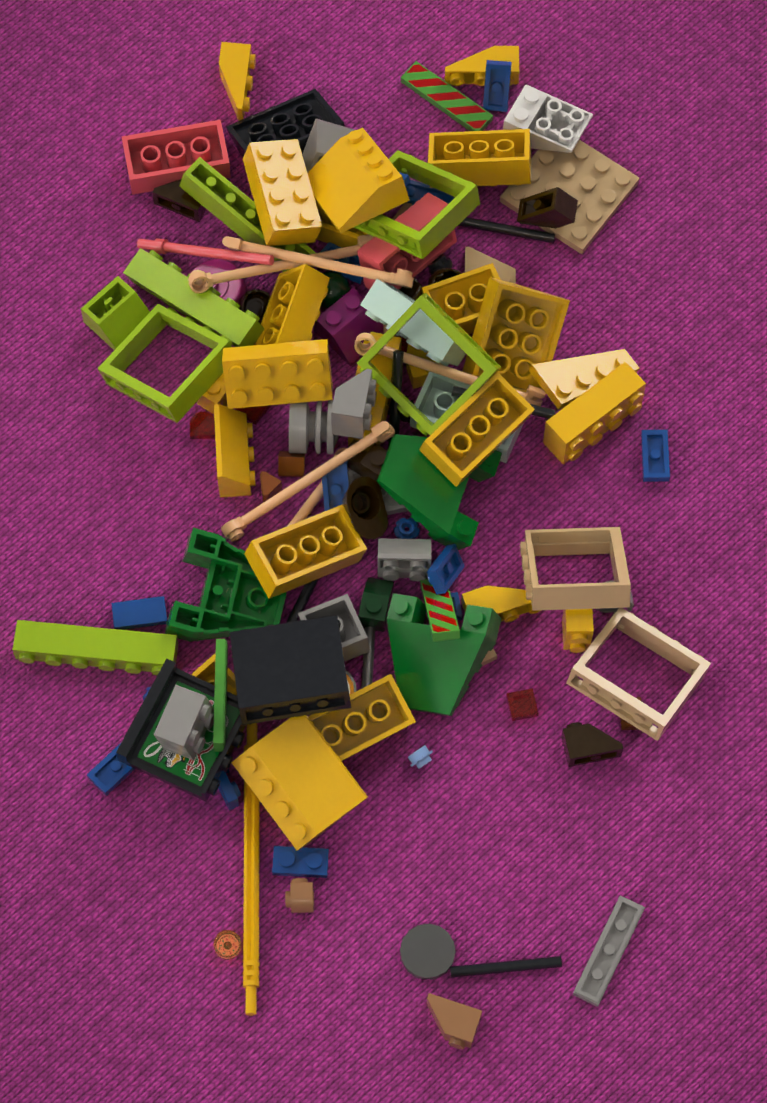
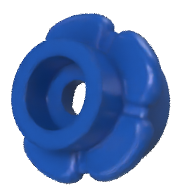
(401, 524)

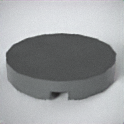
(427, 951)

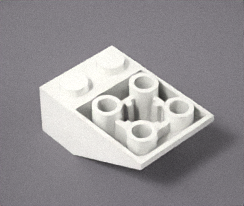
(551, 121)

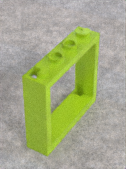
(423, 242)
(457, 334)
(191, 389)

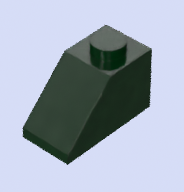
(375, 603)

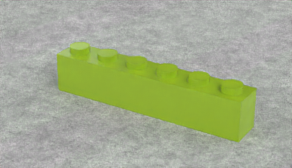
(229, 204)
(204, 308)
(93, 647)

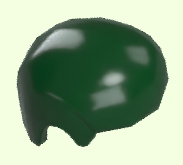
(337, 288)

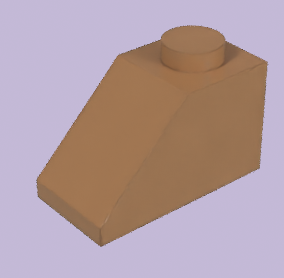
(455, 1020)

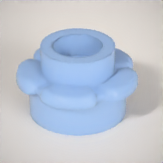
(420, 757)

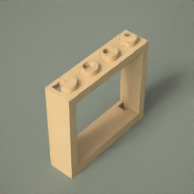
(576, 542)
(623, 703)

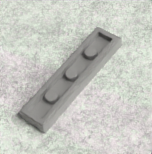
(608, 951)

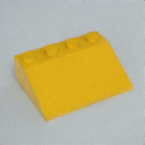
(356, 181)
(517, 330)
(299, 780)

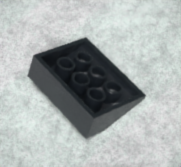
(284, 121)

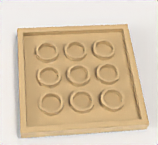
(585, 175)

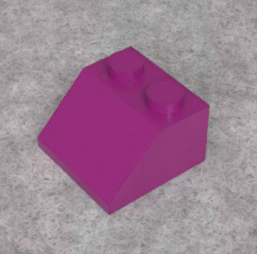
(343, 323)

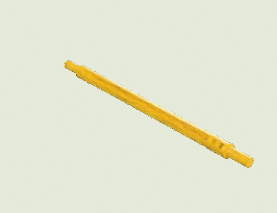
(251, 890)

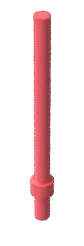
(163, 246)

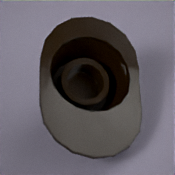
(366, 507)

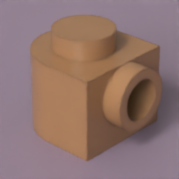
(300, 896)

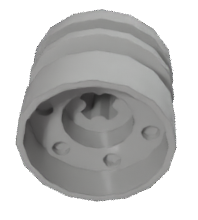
(310, 426)

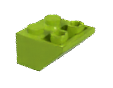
(114, 312)

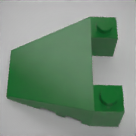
(428, 493)
(220, 611)
(437, 673)

